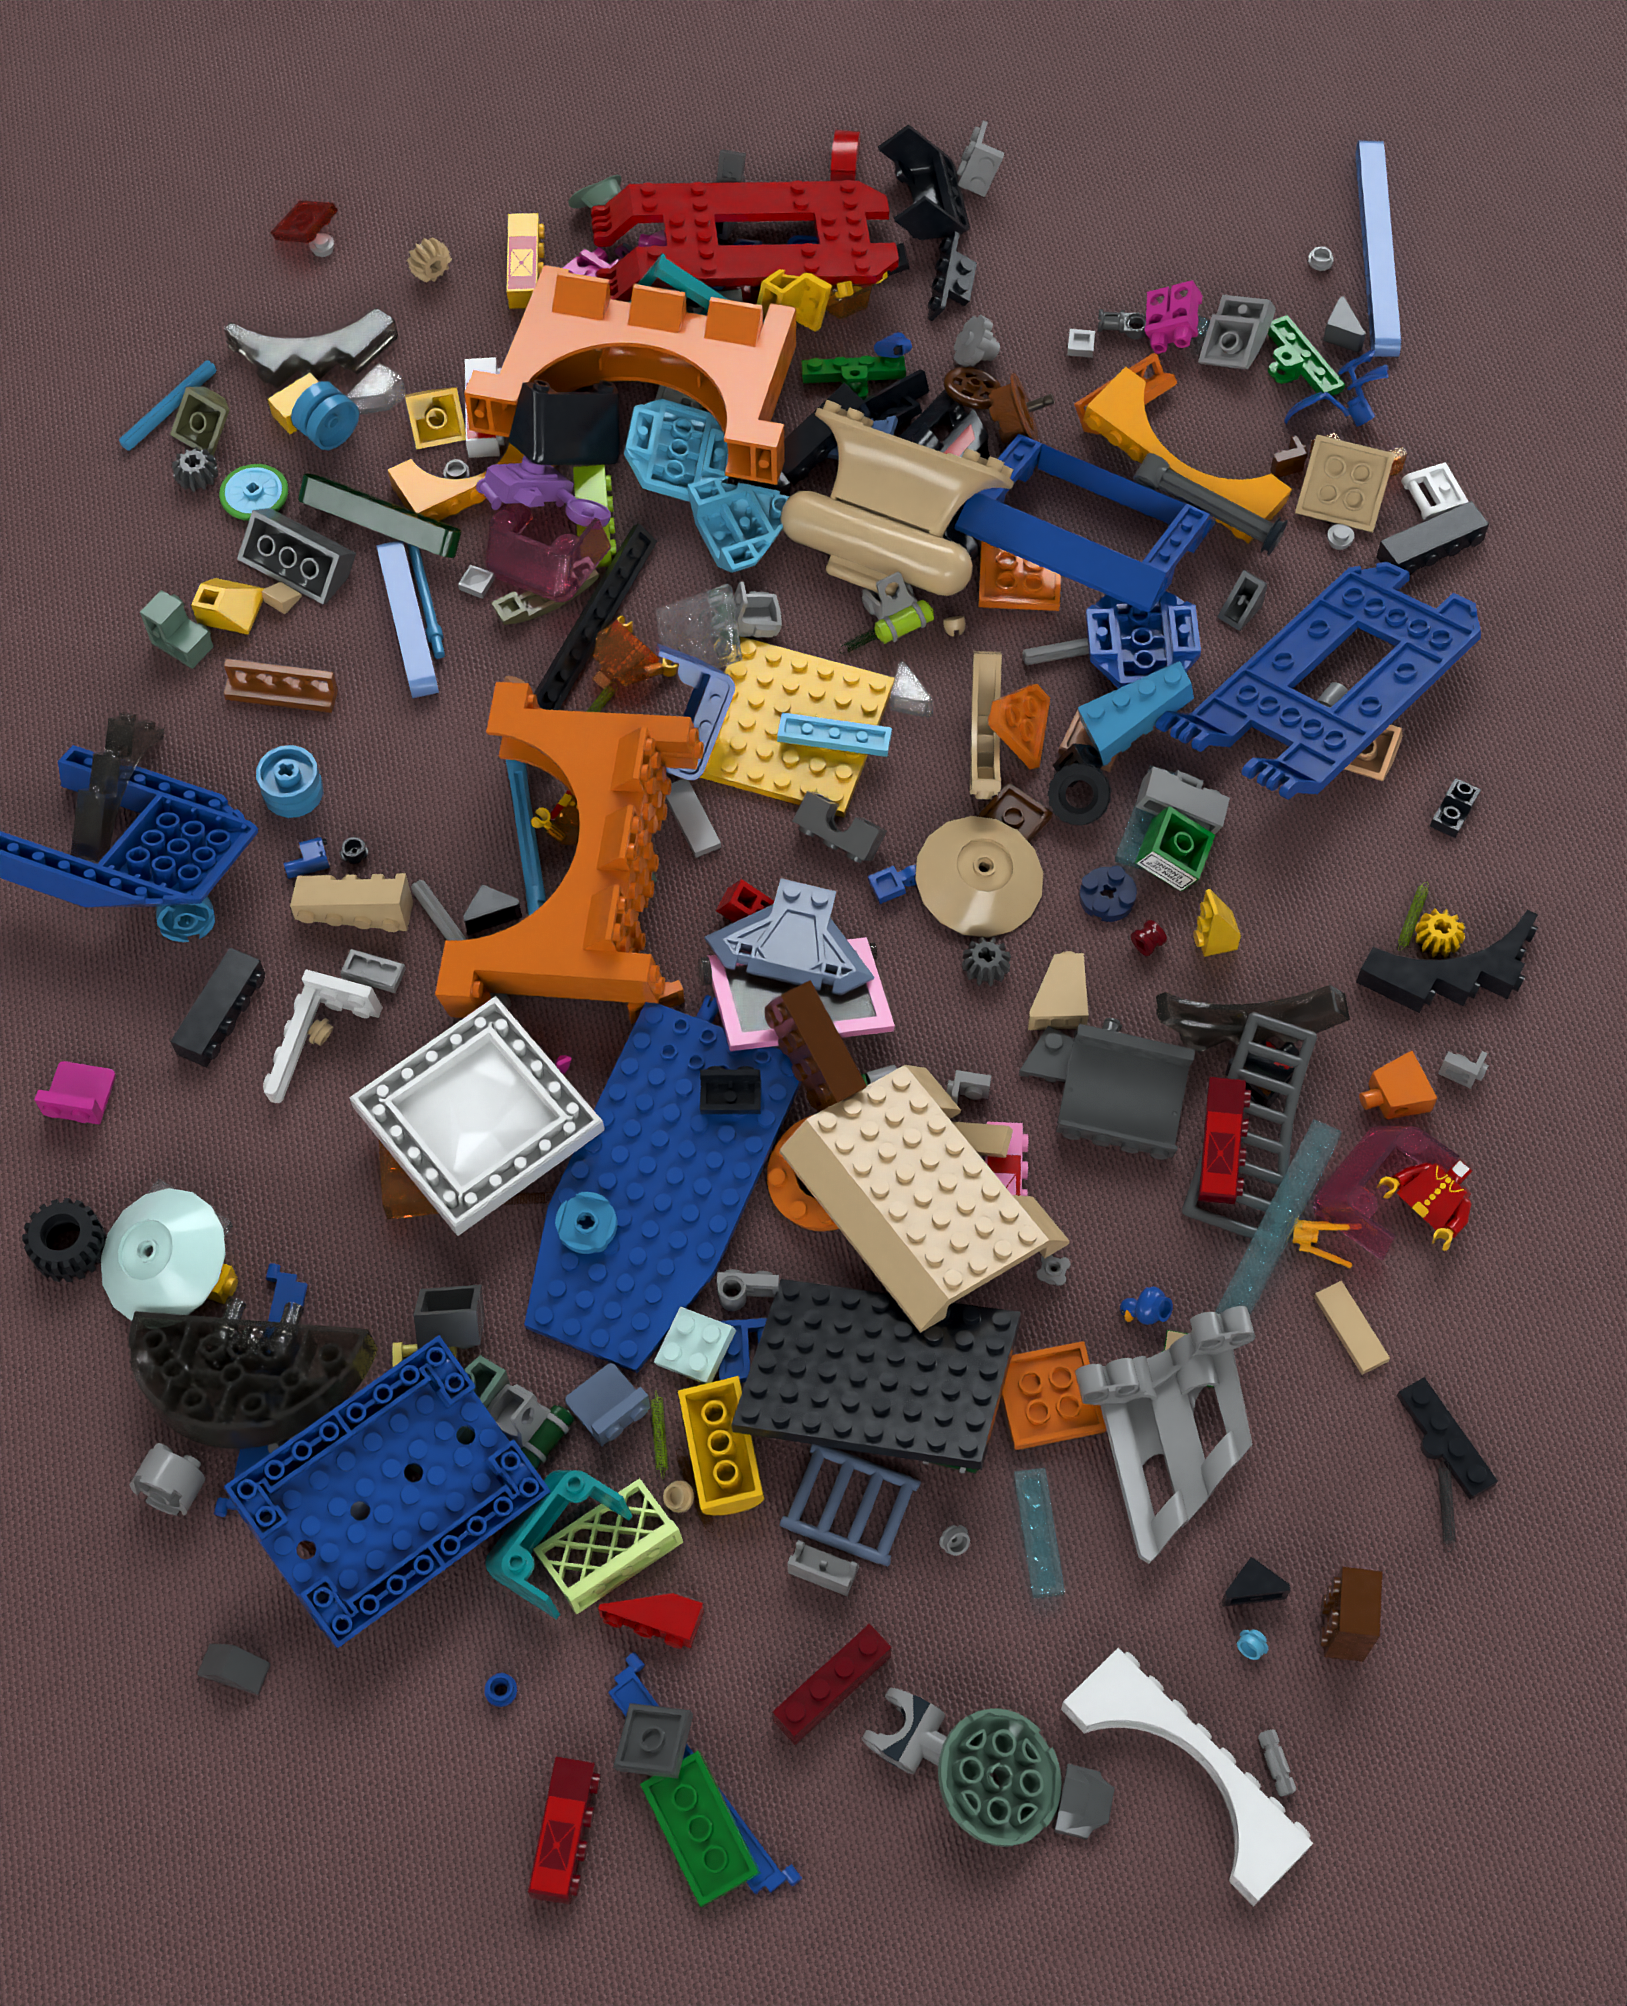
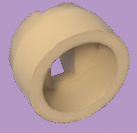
(954, 623)

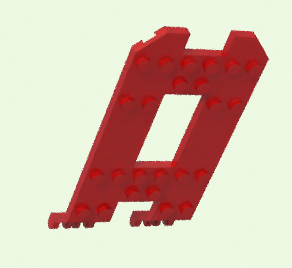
(692, 242)

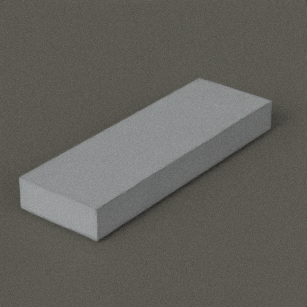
(692, 818)

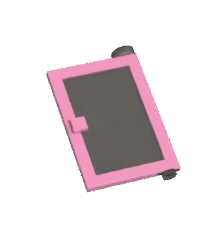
(744, 995)

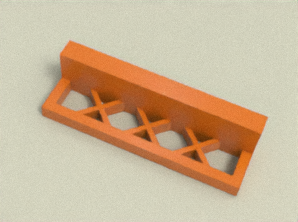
(1154, 386)

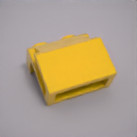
(803, 292)

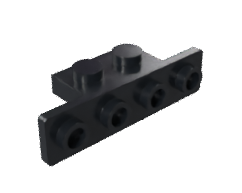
(953, 277)
(899, 399)

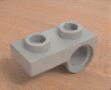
(756, 1285)

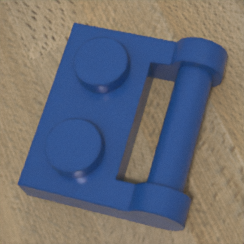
(736, 1359)

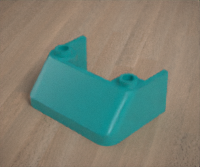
(511, 1557)

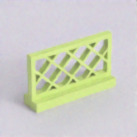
(617, 1568)

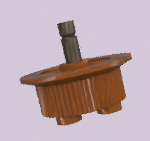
(1014, 410)

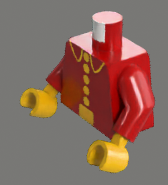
(1435, 1196)

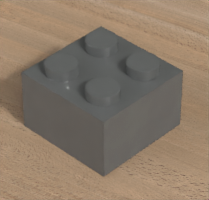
(452, 1313)

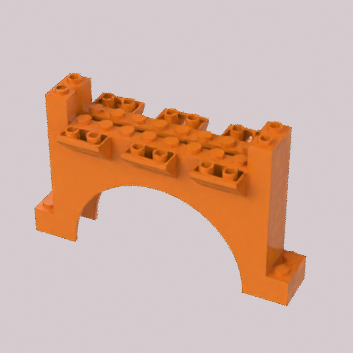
(721, 360)
(589, 930)

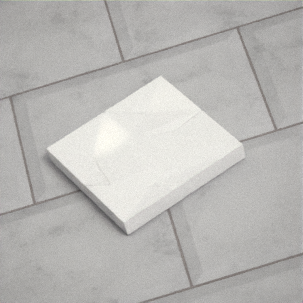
(477, 1115)

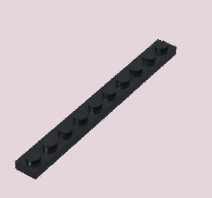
(594, 618)

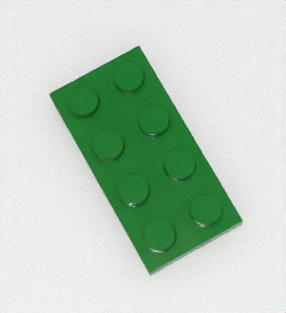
(701, 1830)

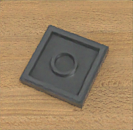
(653, 1740)

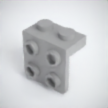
(979, 163)

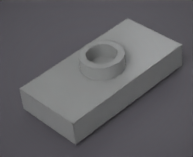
(373, 971)

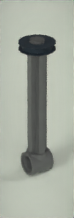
(1155, 474)

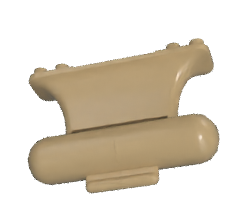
(890, 507)

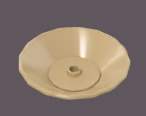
(973, 899)

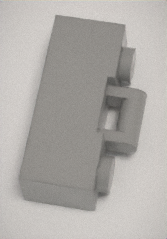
(1183, 794)

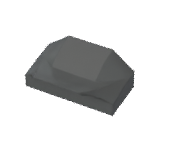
(1083, 1802)

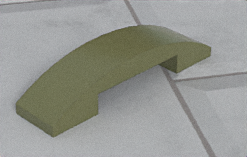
(529, 605)

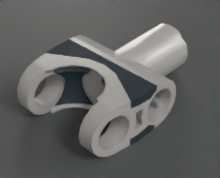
(917, 1737)

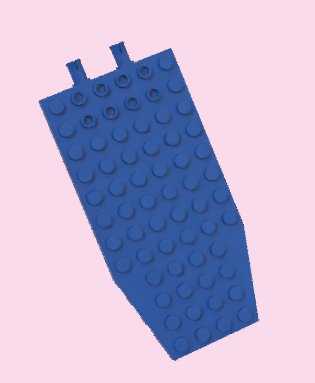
(671, 1181)

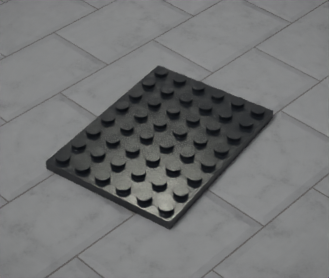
(863, 1378)

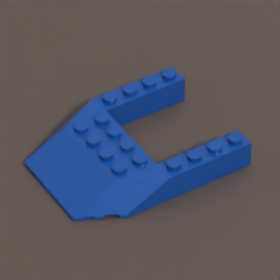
(163, 859)

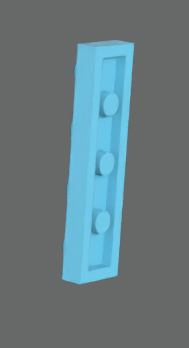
(834, 734)

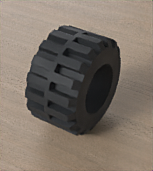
(52, 1222)

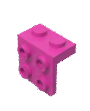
(77, 1093)

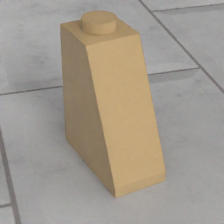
(1062, 995)

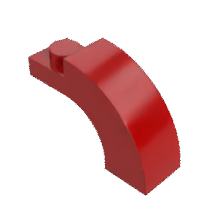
(845, 155)

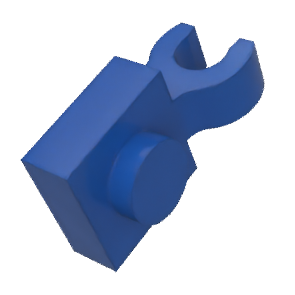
(890, 884)

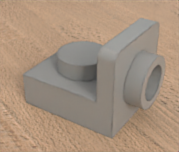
(1461, 1070)
(969, 1084)

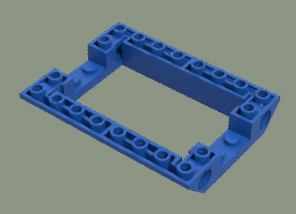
(1075, 556)

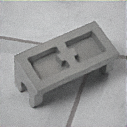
(822, 1568)

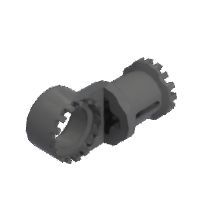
(1121, 321)

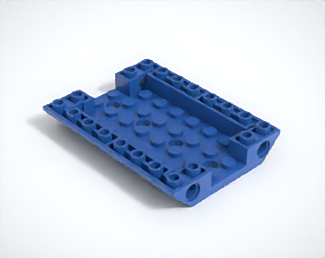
(361, 1457)

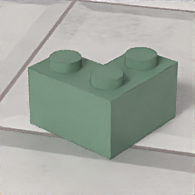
(174, 631)

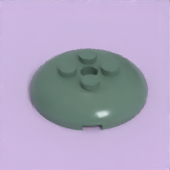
(1026, 1773)

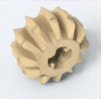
(429, 259)

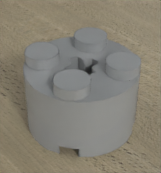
(168, 1480)

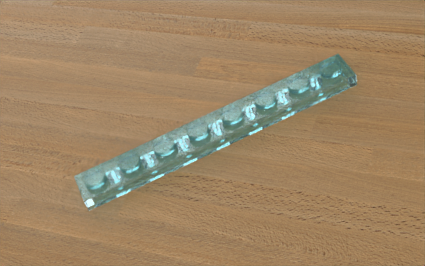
(1281, 1217)

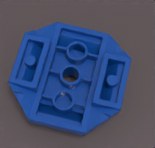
(1167, 636)

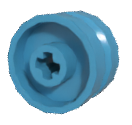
(325, 415)
(289, 781)

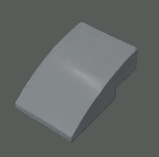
(1237, 332)

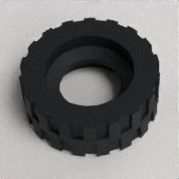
(1064, 778)

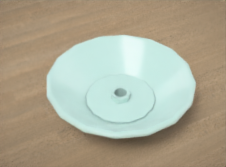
(184, 1257)

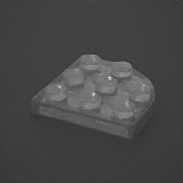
(702, 626)

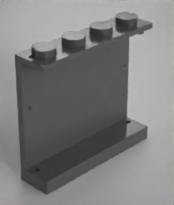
(1124, 1091)

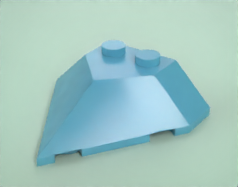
(736, 520)

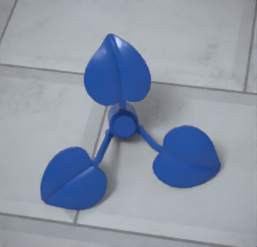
(1358, 406)

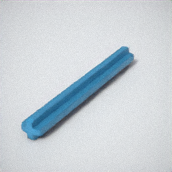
(166, 406)

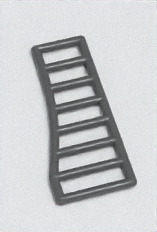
(1284, 1118)

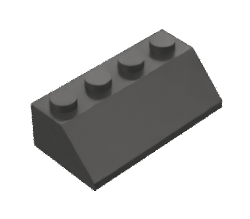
(295, 555)

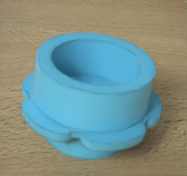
(1252, 1644)

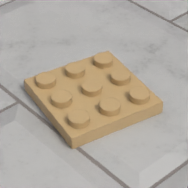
(1344, 483)

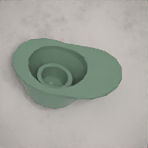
(597, 193)

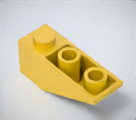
(1216, 926)

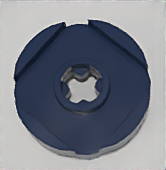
(1111, 879)

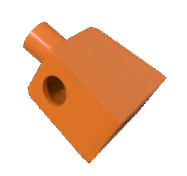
(1399, 1089)

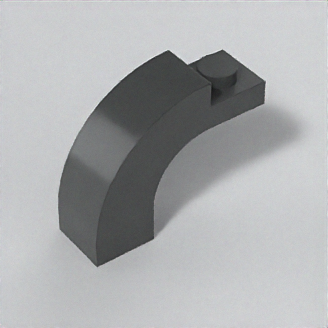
(730, 169)

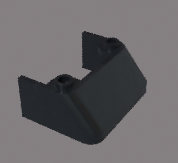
(933, 186)

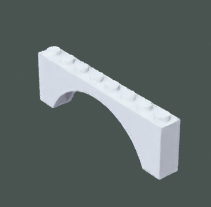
(1263, 1835)

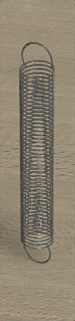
(1444, 1506)

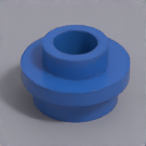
(493, 1683)

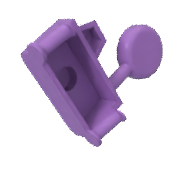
(534, 485)

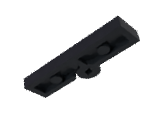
(1446, 1439)

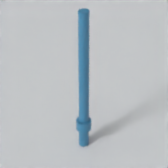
(433, 630)

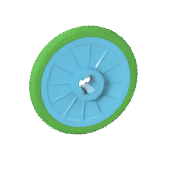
(253, 489)

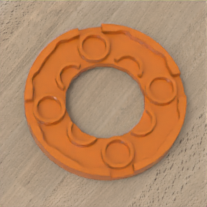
(789, 1196)

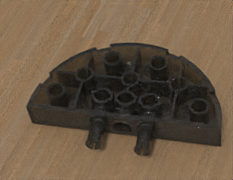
(245, 1379)

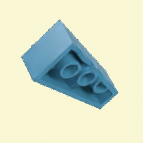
(1134, 709)

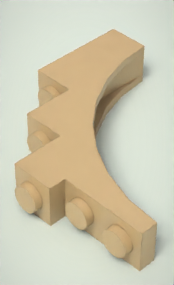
(985, 743)

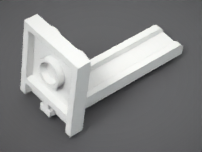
(318, 988)

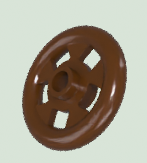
(972, 388)

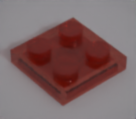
(304, 221)

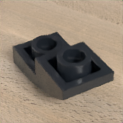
(1455, 808)

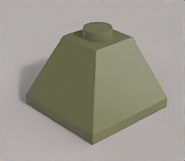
(200, 418)

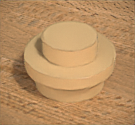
(320, 1031)
(678, 1496)

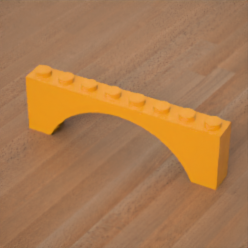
(1122, 419)

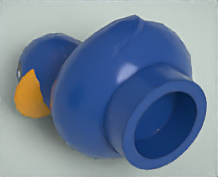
(1149, 1308)

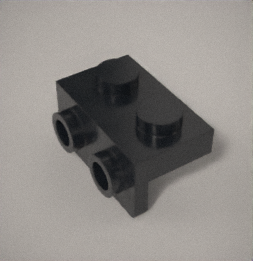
(730, 1090)

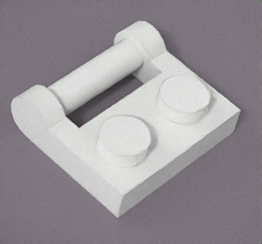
(1441, 487)

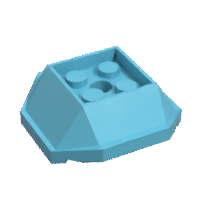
(674, 447)

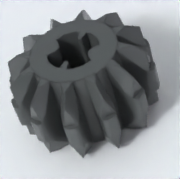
(195, 469)
(976, 965)

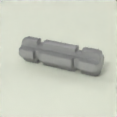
(1277, 1762)

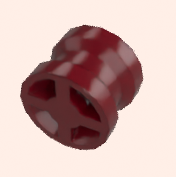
(1148, 938)

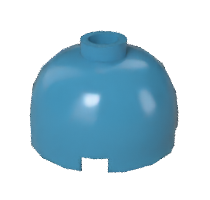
(181, 921)

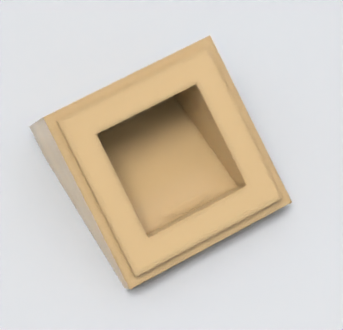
(281, 597)

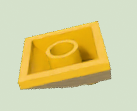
(436, 417)

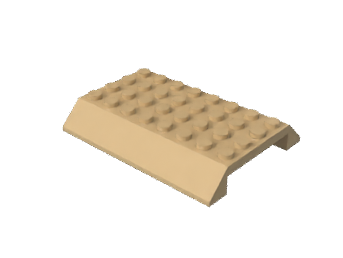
(916, 1194)

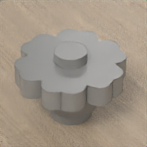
(976, 342)

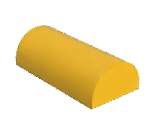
(720, 1458)

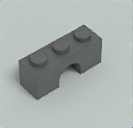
(817, 817)

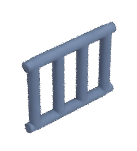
(851, 1543)

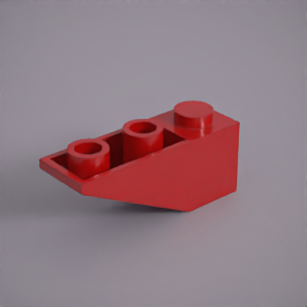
(664, 1616)

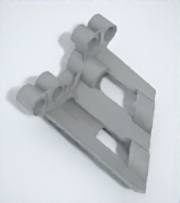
(1152, 1413)

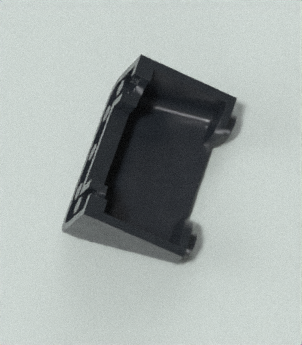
(567, 425)

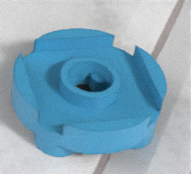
(595, 1237)

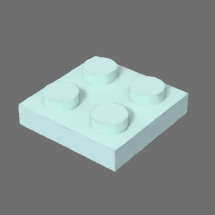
(695, 1346)

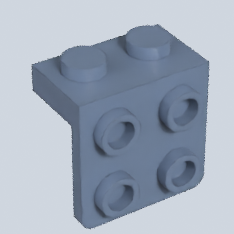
(607, 1403)

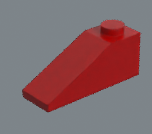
(741, 901)

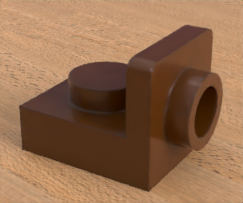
(1290, 460)

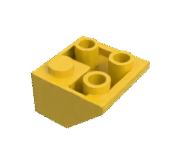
(227, 605)

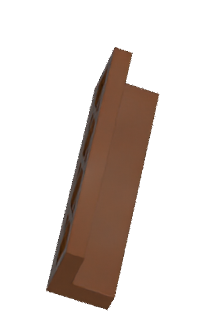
(279, 687)

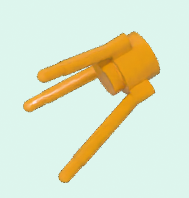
(1307, 1233)

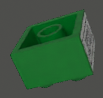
(1175, 849)

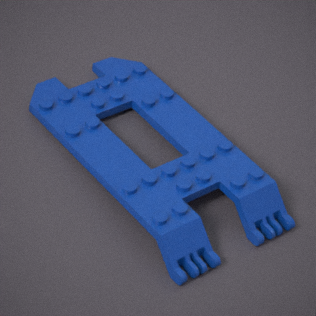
(1321, 737)

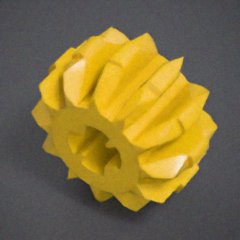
(1440, 933)

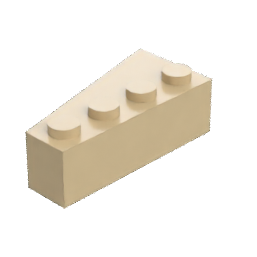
(354, 901)

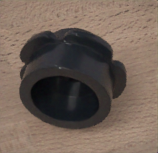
(352, 844)

